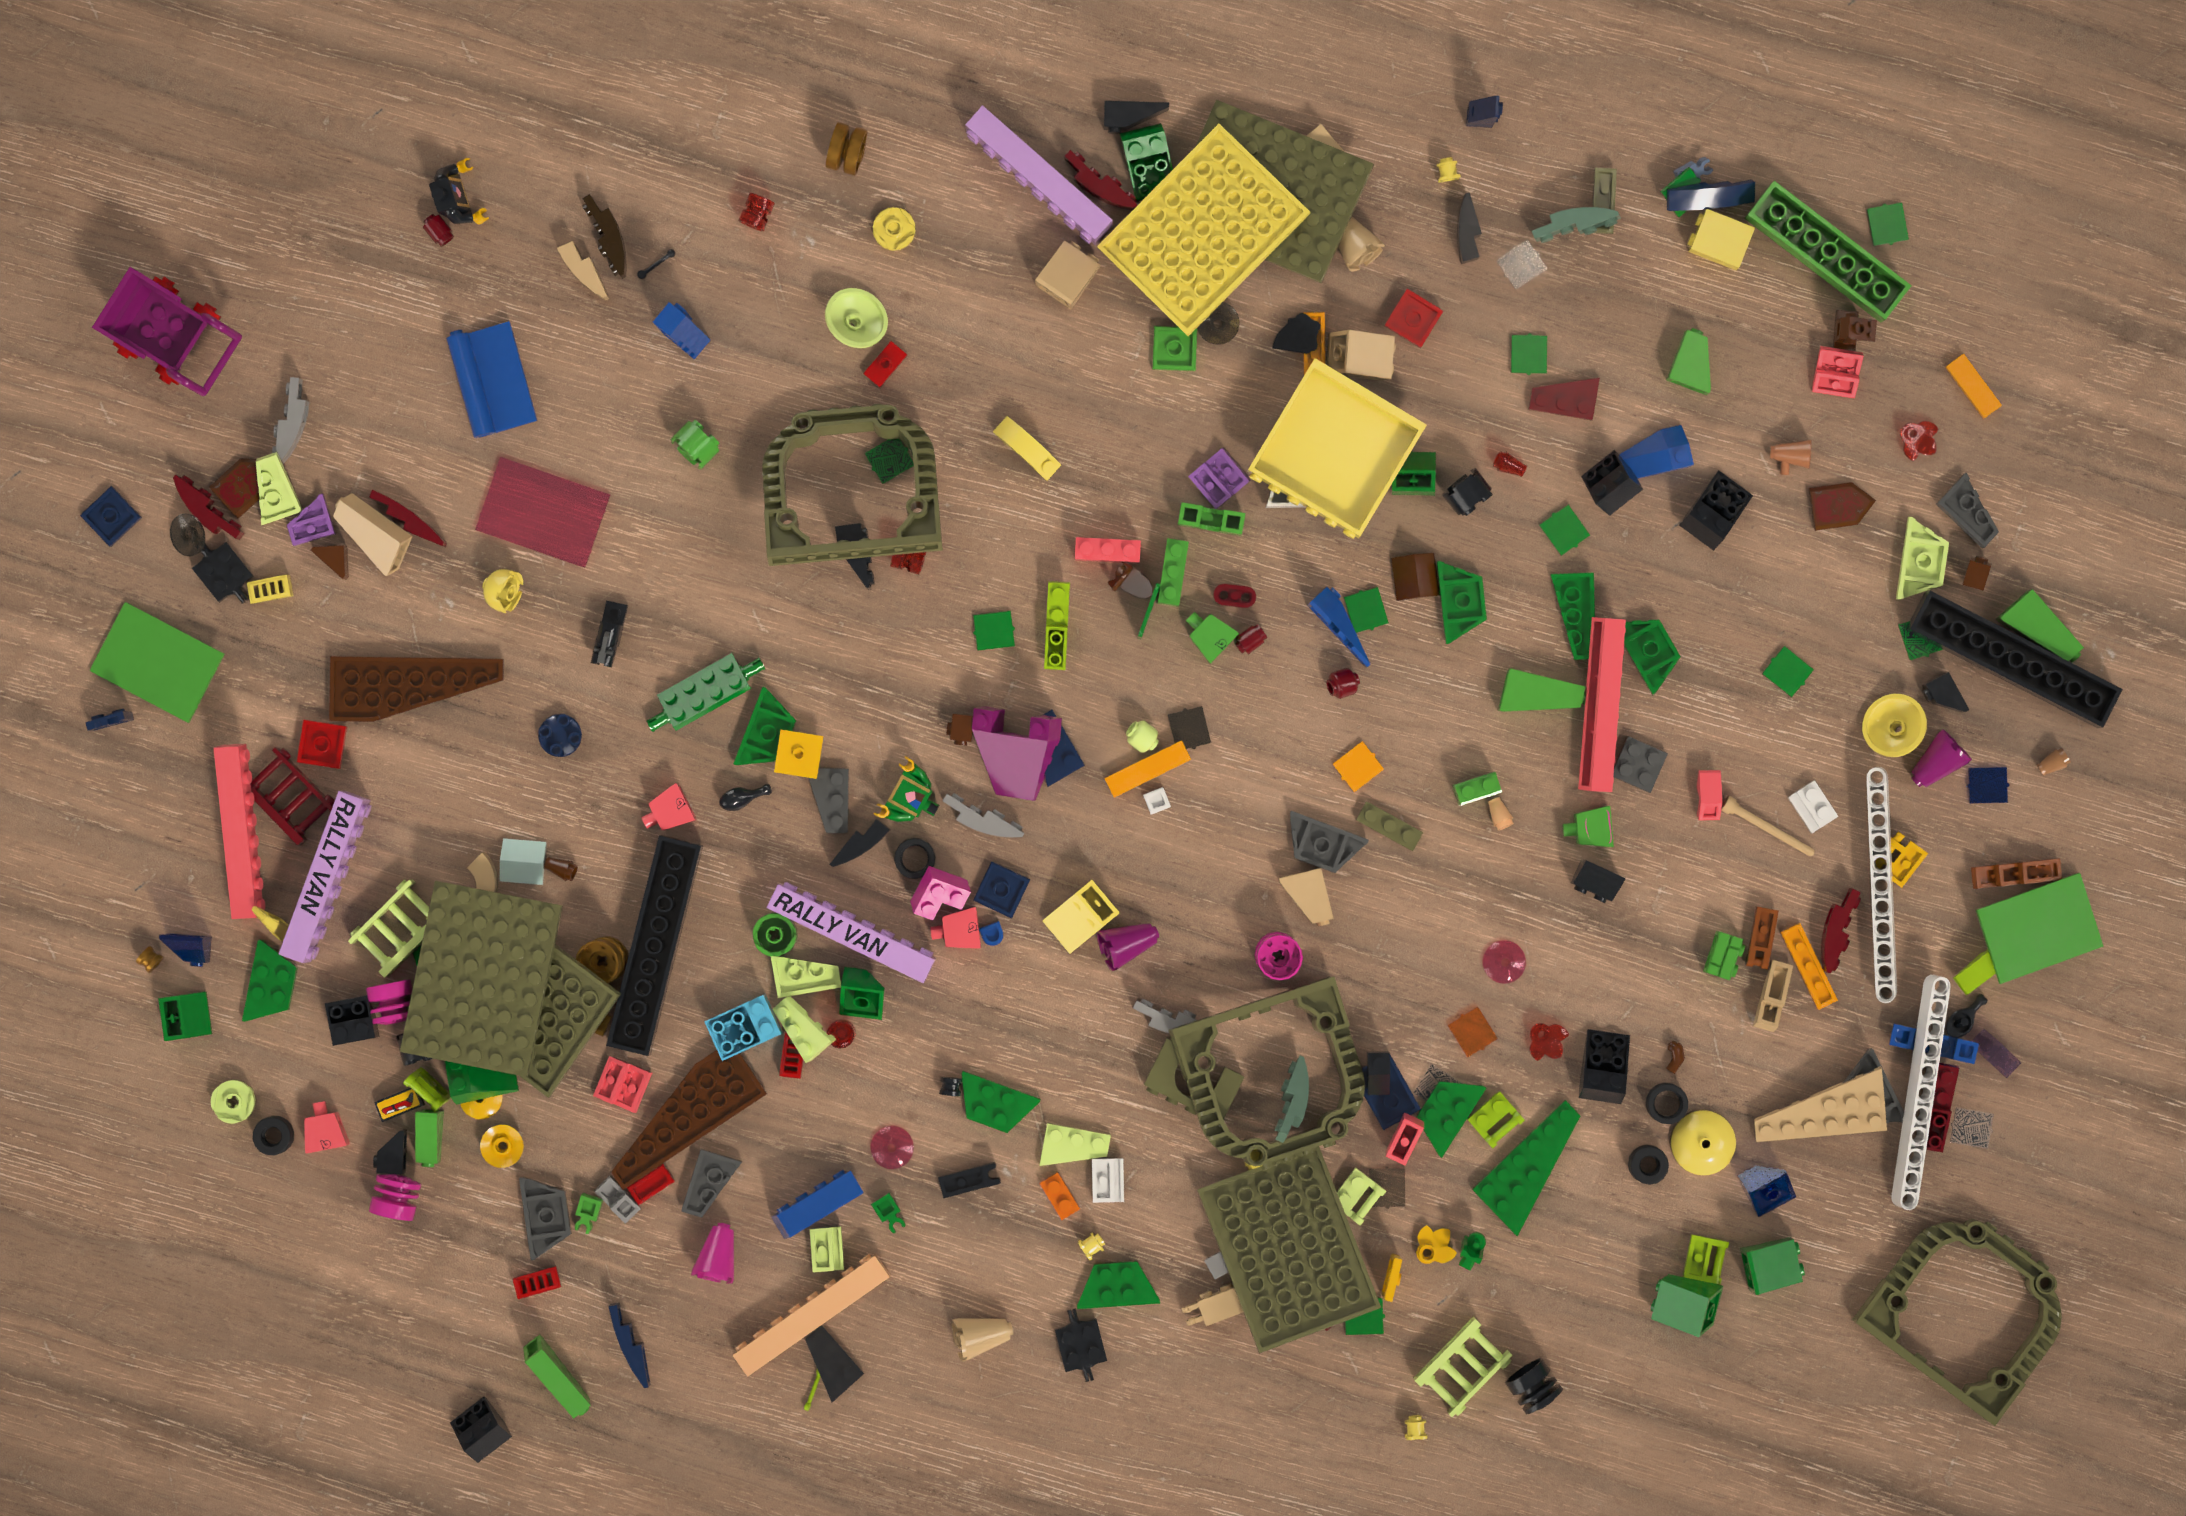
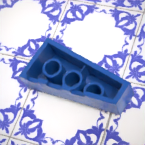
(679, 328)
(817, 1204)

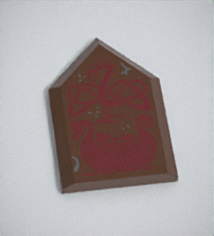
(238, 487)
(1838, 505)

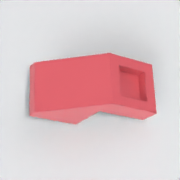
(1710, 794)

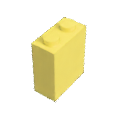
(1720, 239)

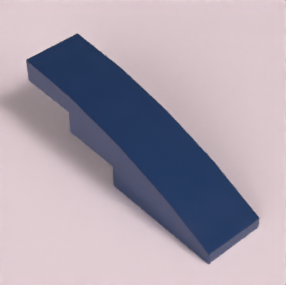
(1710, 196)
(633, 1352)

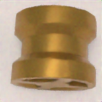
(149, 959)

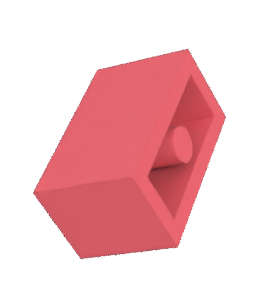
(1404, 1138)

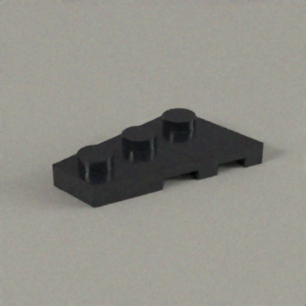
(833, 1363)

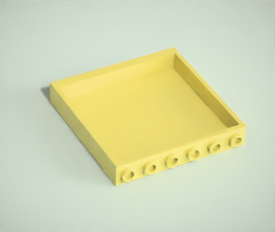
(1336, 449)

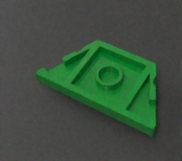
(1460, 600)
(1650, 651)
(763, 730)
(269, 984)
(995, 1103)
(1447, 1112)
(1117, 1285)

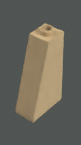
(373, 533)

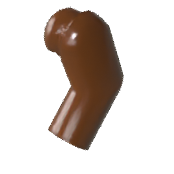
(1677, 1056)

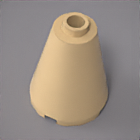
(1359, 245)
(979, 1335)

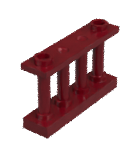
(282, 817)

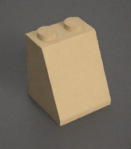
(1068, 274)
(1361, 354)

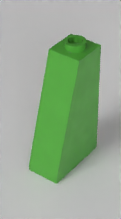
(2039, 625)
(1535, 692)
(556, 1377)

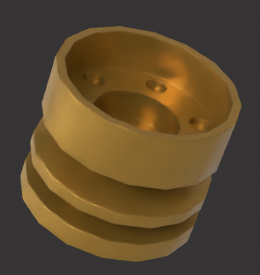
(593, 953)

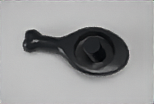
(740, 797)
(1963, 1019)

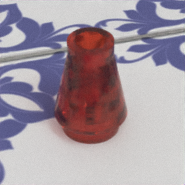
(1507, 463)

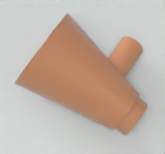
(1792, 453)

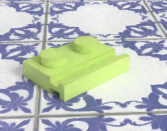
(826, 1249)

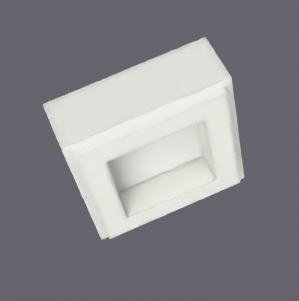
(1156, 800)

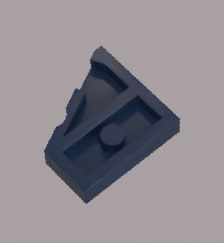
(117, 717)

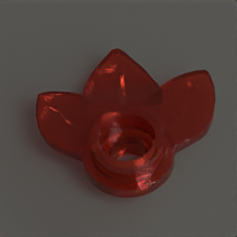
(1921, 441)
(1550, 1043)

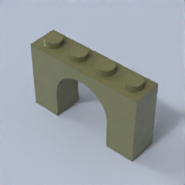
(1162, 1080)

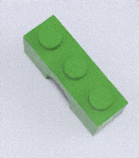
(1211, 519)
(1173, 572)

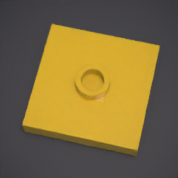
(798, 754)
(1392, 1277)

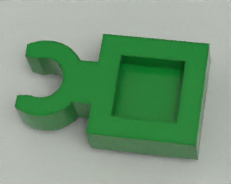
(887, 1209)

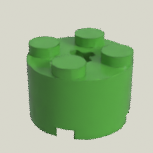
(695, 444)
(762, 936)

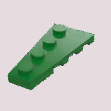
(1577, 606)

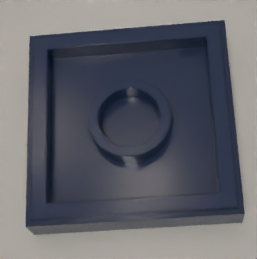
(110, 516)
(1001, 889)

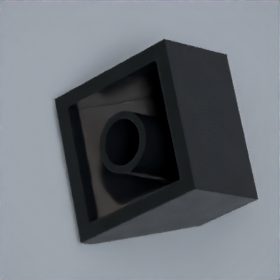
(1597, 881)

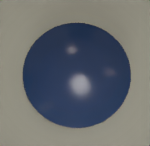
(560, 735)

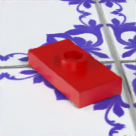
(885, 364)

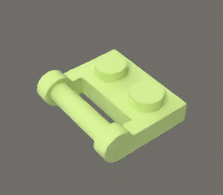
(1353, 1189)

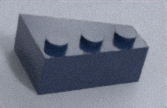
(1064, 759)

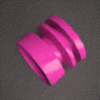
(1283, 967)
(391, 1001)
(395, 1197)

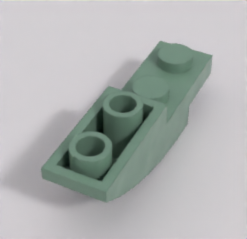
(1584, 218)
(1295, 1097)

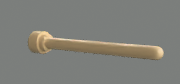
(1731, 806)

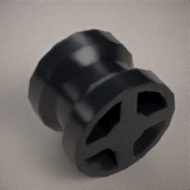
(950, 1086)

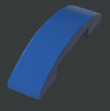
(1951, 1047)

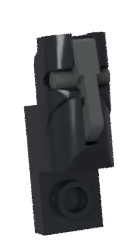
(609, 633)

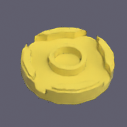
(894, 228)

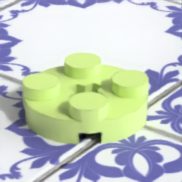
(226, 1091)

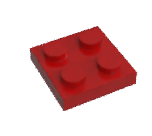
(1413, 318)
(322, 744)

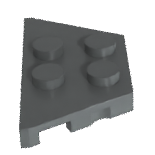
(1322, 843)
(1868, 1063)
(545, 1215)

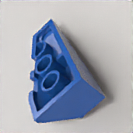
(1659, 453)
(1334, 616)

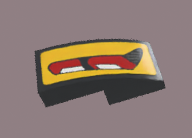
(398, 1104)

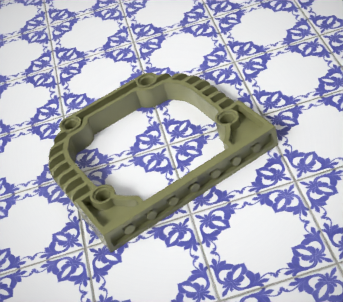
(917, 534)
(1196, 1038)
(1986, 1396)

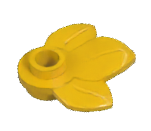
(1437, 1243)

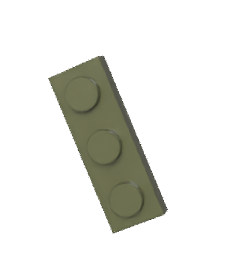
(1604, 193)
(1389, 826)

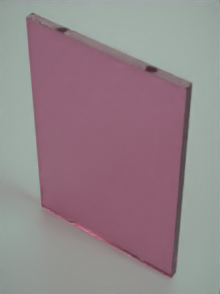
(542, 512)

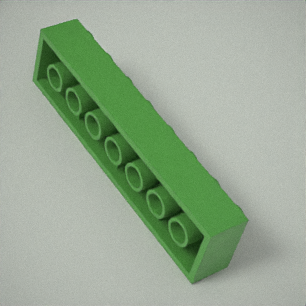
(1827, 252)

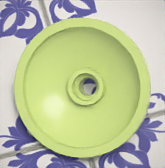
(862, 311)

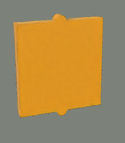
(1358, 766)

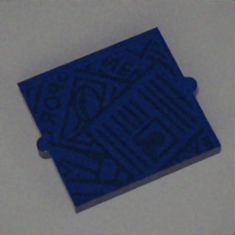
(1988, 785)

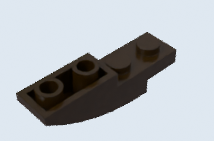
(612, 242)

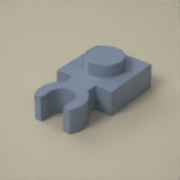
(1697, 168)

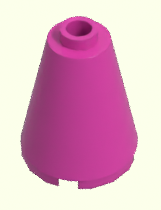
(717, 1256)

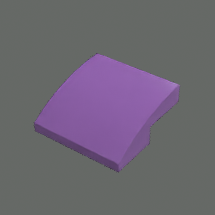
(1219, 478)

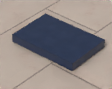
(1390, 1108)

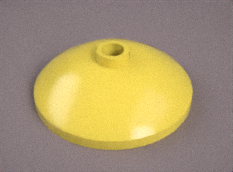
(1888, 714)
(1688, 1139)

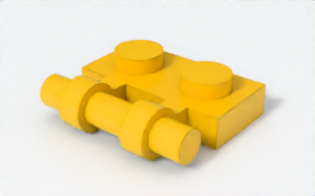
(1907, 860)

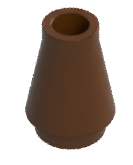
(562, 868)

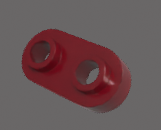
(1234, 595)

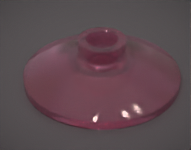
(1493, 957)
(897, 1137)

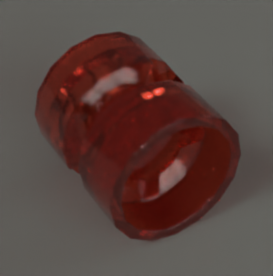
(756, 212)
(911, 561)
(843, 1031)

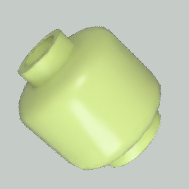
(1142, 736)

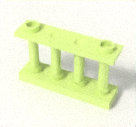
(403, 948)
(1457, 1346)

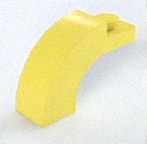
(1027, 447)

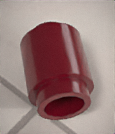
(438, 229)
(1250, 639)

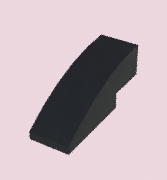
(1467, 230)
(860, 843)

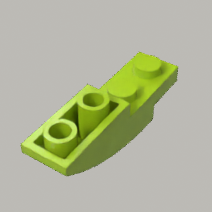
(1056, 625)

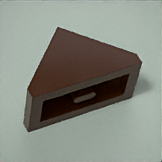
(335, 558)

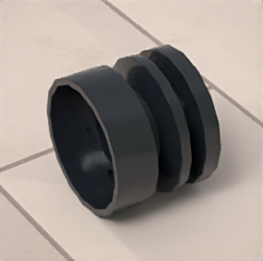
(1535, 1389)

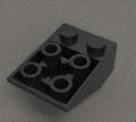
(1716, 510)
(855, 532)
(1604, 1067)

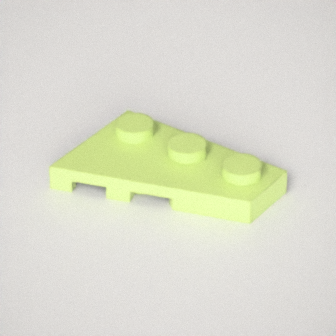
(275, 490)
(803, 977)
(802, 1030)
(1072, 1144)

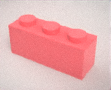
(1107, 550)

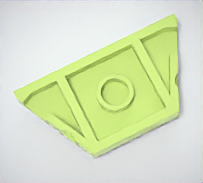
(1922, 560)

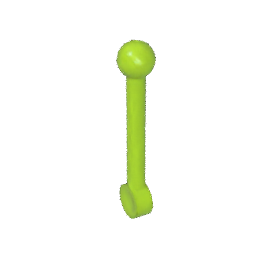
(808, 1404)

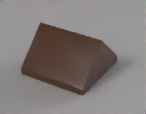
(1415, 576)

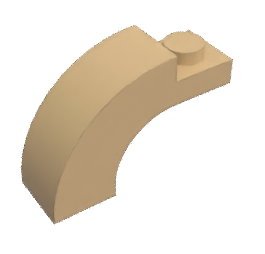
(484, 873)

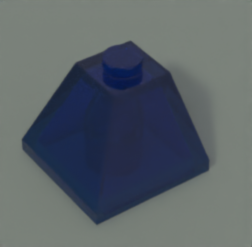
(189, 948)
(1766, 1188)

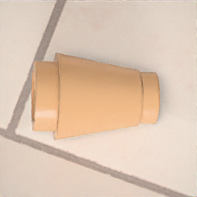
(1500, 815)

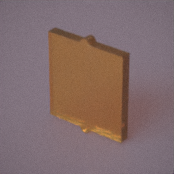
(1472, 1032)

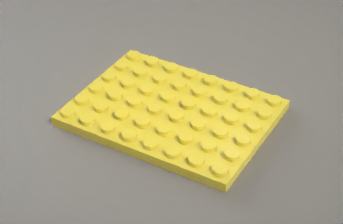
(1203, 229)

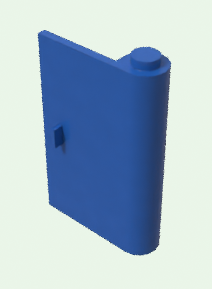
(491, 379)

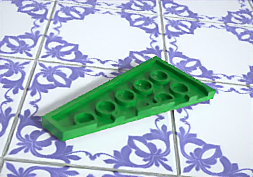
(1520, 1177)

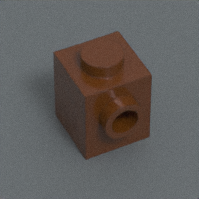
(1977, 573)
(960, 729)

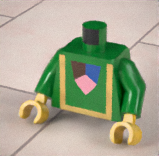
(909, 795)

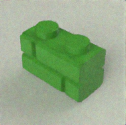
(1477, 788)
(1723, 955)

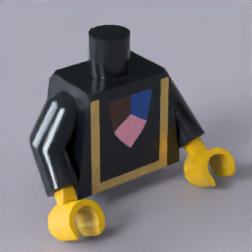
(451, 197)

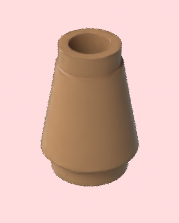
(2053, 762)

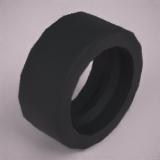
(899, 854)
(1650, 1101)

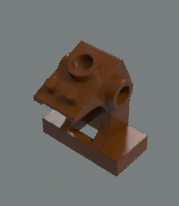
(1851, 328)

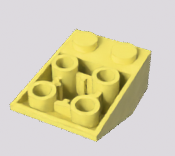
(1081, 916)

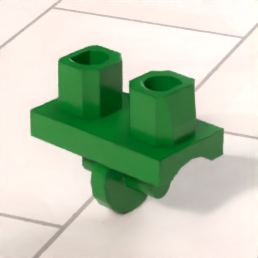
(1472, 1250)

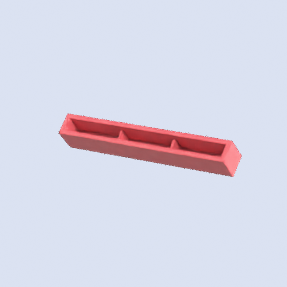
(1602, 704)
(239, 829)

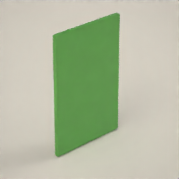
(157, 662)
(2039, 928)

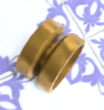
(850, 149)

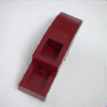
(1106, 190)
(199, 505)
(1833, 938)
(1941, 1108)

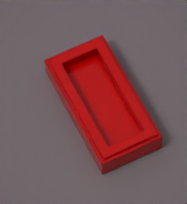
(650, 1184)

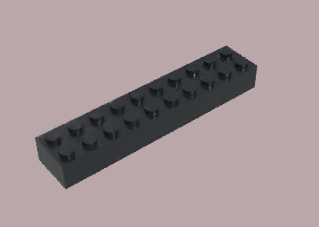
(2014, 659)
(654, 945)

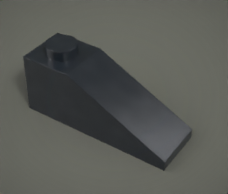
(1126, 114)

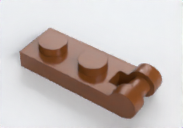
(1762, 937)

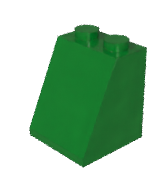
(1772, 1265)
(1686, 1304)

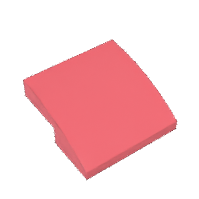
(1837, 372)
(622, 1084)

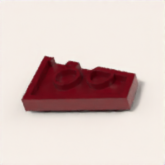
(1566, 399)

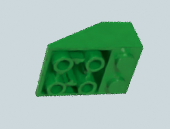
(1146, 158)

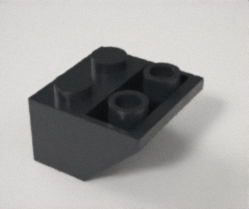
(1611, 483)
(351, 1020)
(480, 1430)

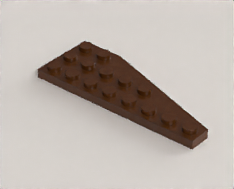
(386, 686)
(699, 1104)

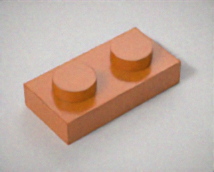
(1059, 1196)

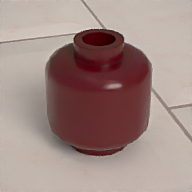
(1343, 683)

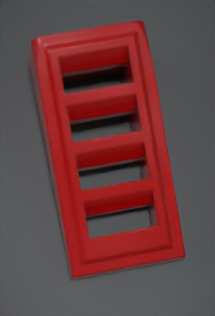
(787, 1073)
(518, 1286)

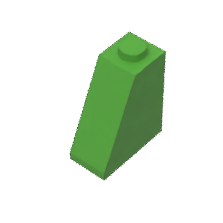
(1692, 363)
(428, 1136)

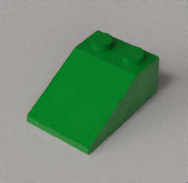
(475, 1083)

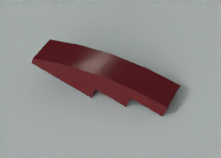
(413, 522)

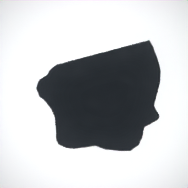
(1298, 335)

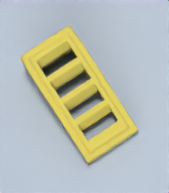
(287, 587)
(273, 923)

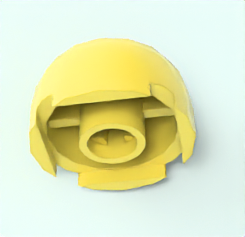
(502, 589)

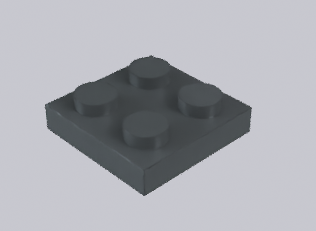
(1639, 764)

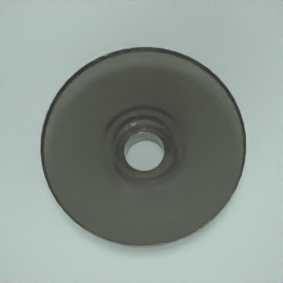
(1228, 330)
(187, 535)

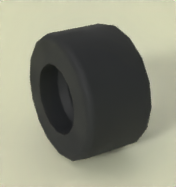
(286, 1138)
(1661, 1168)

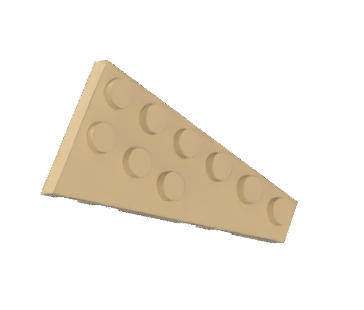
(1838, 1110)

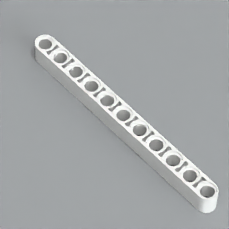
(1879, 895)
(1925, 1101)

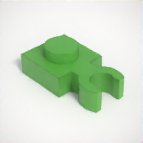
(588, 1210)

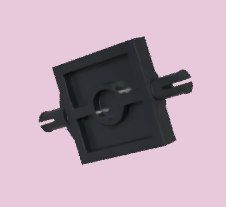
(223, 572)
(1080, 1345)

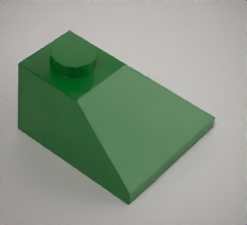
(861, 994)

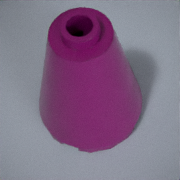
(1939, 760)
(1125, 943)

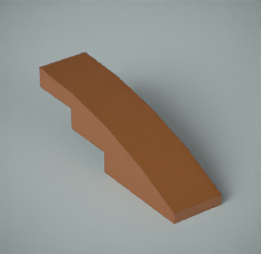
(2016, 873)

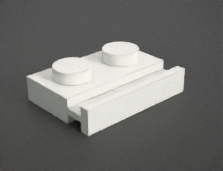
(1812, 806)
(1108, 1180)

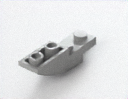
(290, 431)
(991, 823)
(1163, 1019)

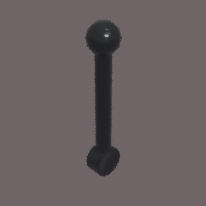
(642, 274)

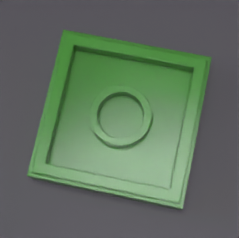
(1174, 349)

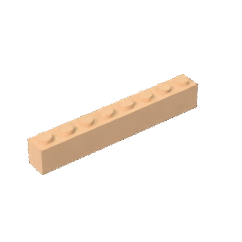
(810, 1315)

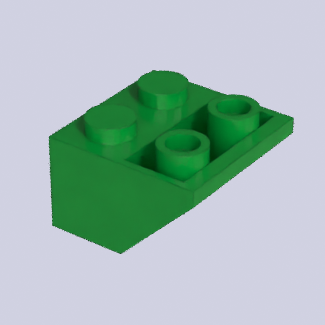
(1416, 475)
(185, 1016)

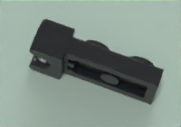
(967, 1180)

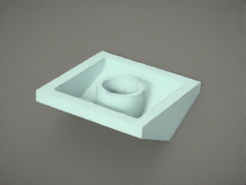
(522, 861)

